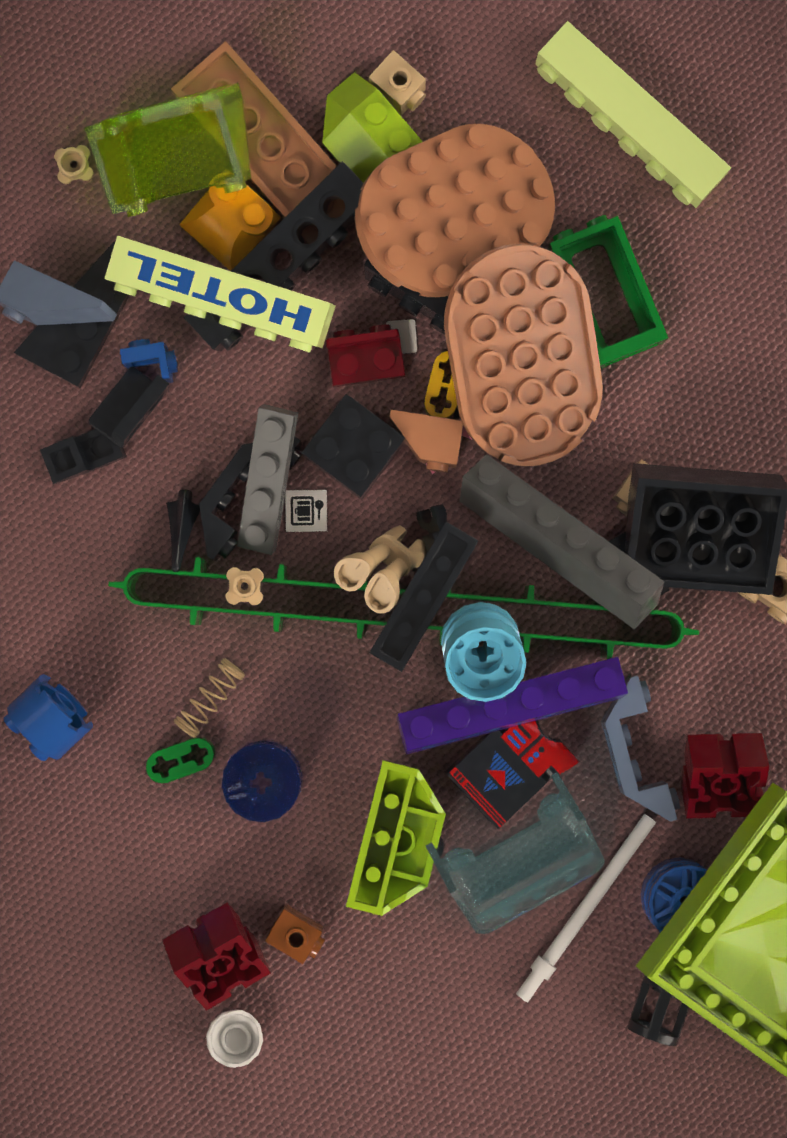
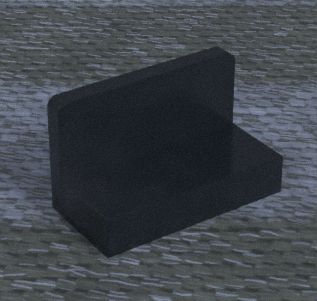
(128, 406)

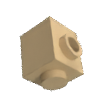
(399, 83)

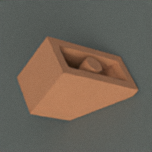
(430, 438)

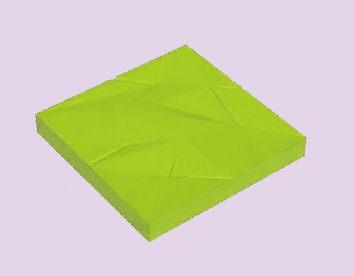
(730, 937)

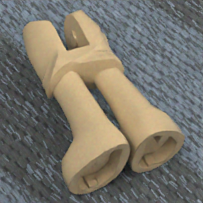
(383, 588)

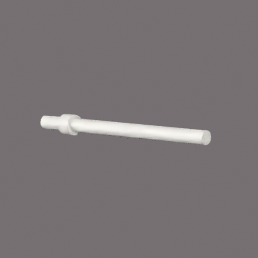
(544, 966)

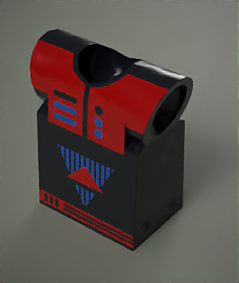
(509, 769)

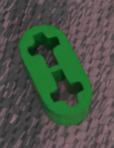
(184, 768)

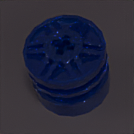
(278, 764)

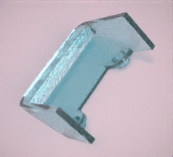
(523, 868)

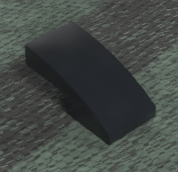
(80, 455)

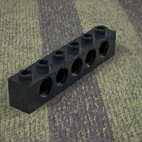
(286, 236)

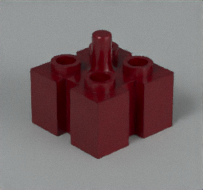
(723, 774)
(216, 956)

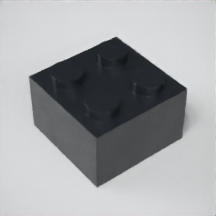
(353, 446)

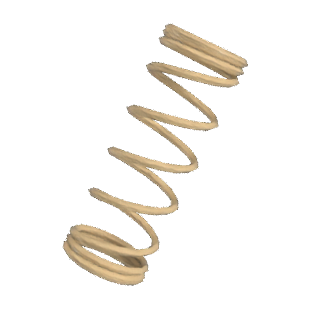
(230, 668)

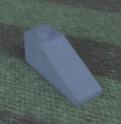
(47, 301)

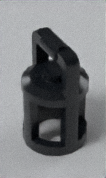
(654, 1029)

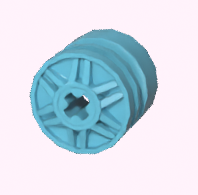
(487, 670)

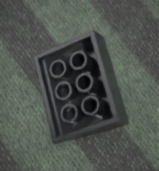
(706, 526)

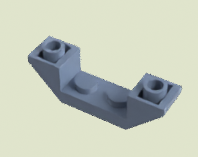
(654, 796)

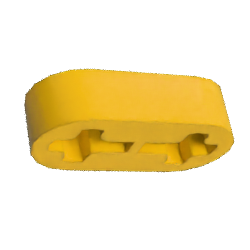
(434, 387)

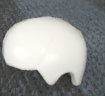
(234, 1038)

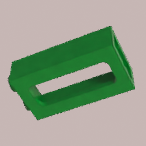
(612, 237)

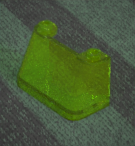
(172, 148)

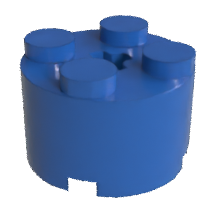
(48, 719)

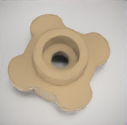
(66, 156)
(237, 594)

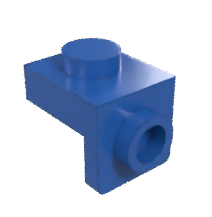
(144, 353)

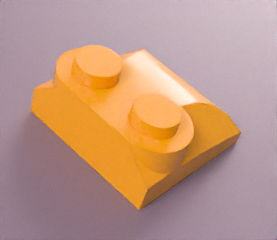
(230, 223)

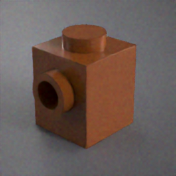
(296, 935)

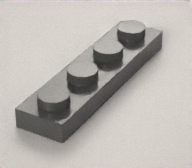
(267, 479)

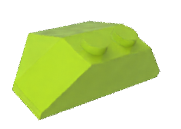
(363, 127)
(393, 849)

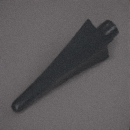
(182, 517)

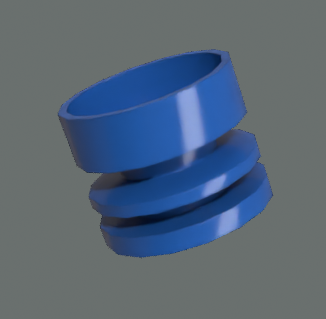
(666, 886)

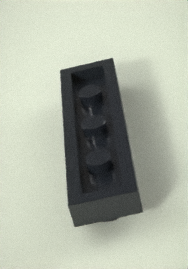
(423, 596)

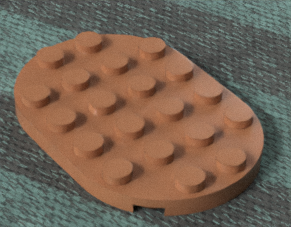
(449, 203)
(523, 354)

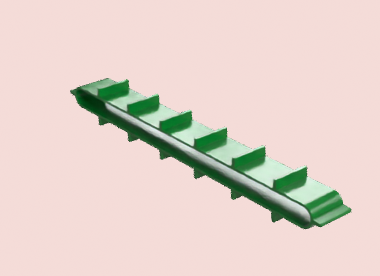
(200, 571)

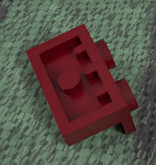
(365, 356)

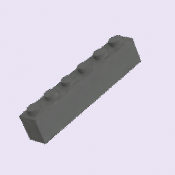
(561, 541)

